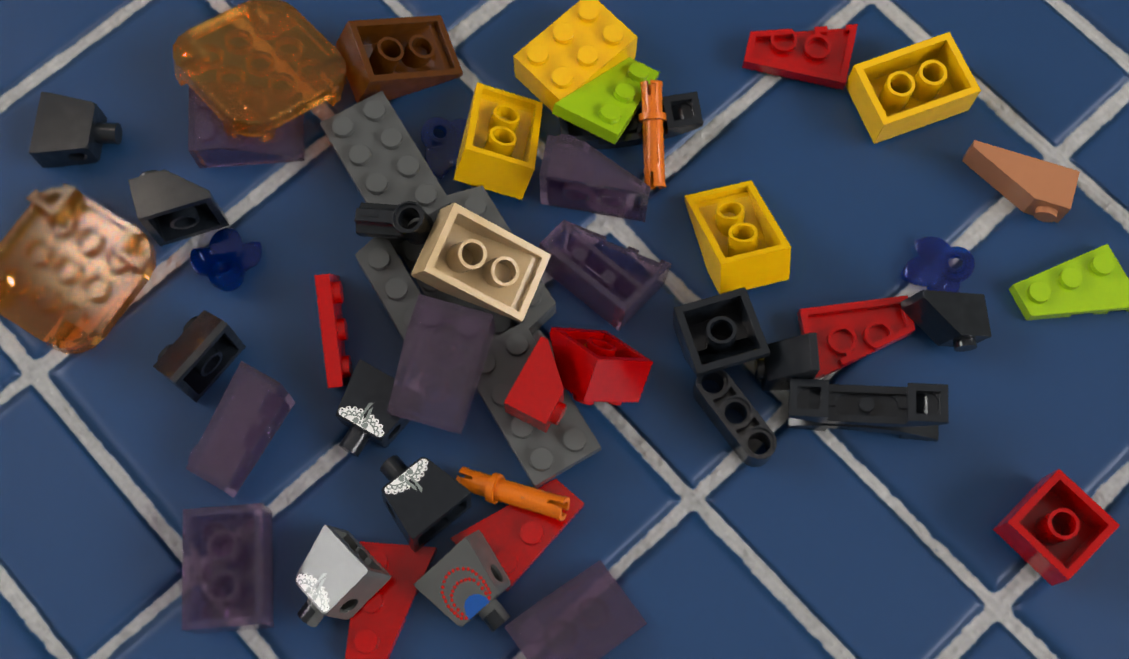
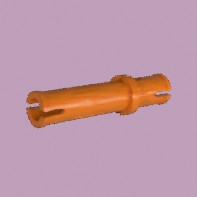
(653, 133)
(497, 488)

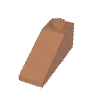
(1027, 182)

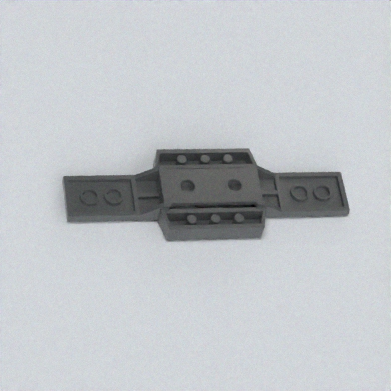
(393, 171)

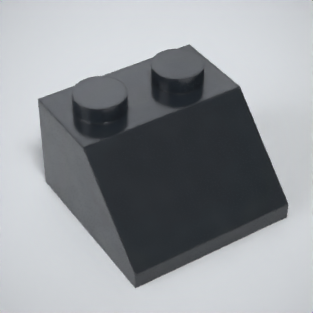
(174, 207)
(719, 332)
(199, 354)

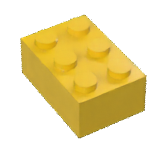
(573, 51)
(912, 87)

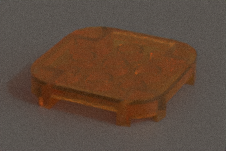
(259, 66)
(71, 269)

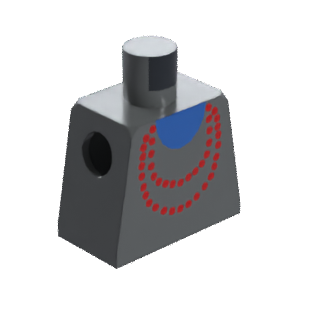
(468, 583)

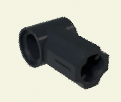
(392, 221)

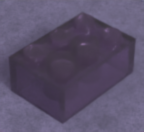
(227, 569)

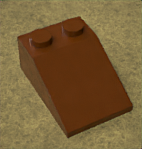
(397, 55)

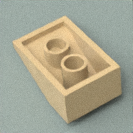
(480, 263)

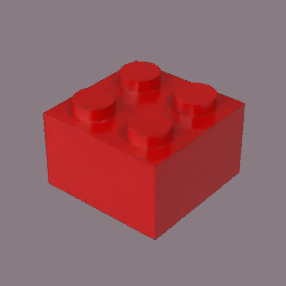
(1056, 527)

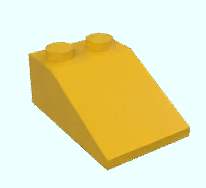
(499, 141)
(738, 237)

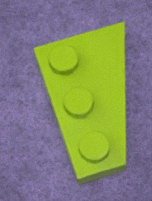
(607, 101)
(1078, 286)

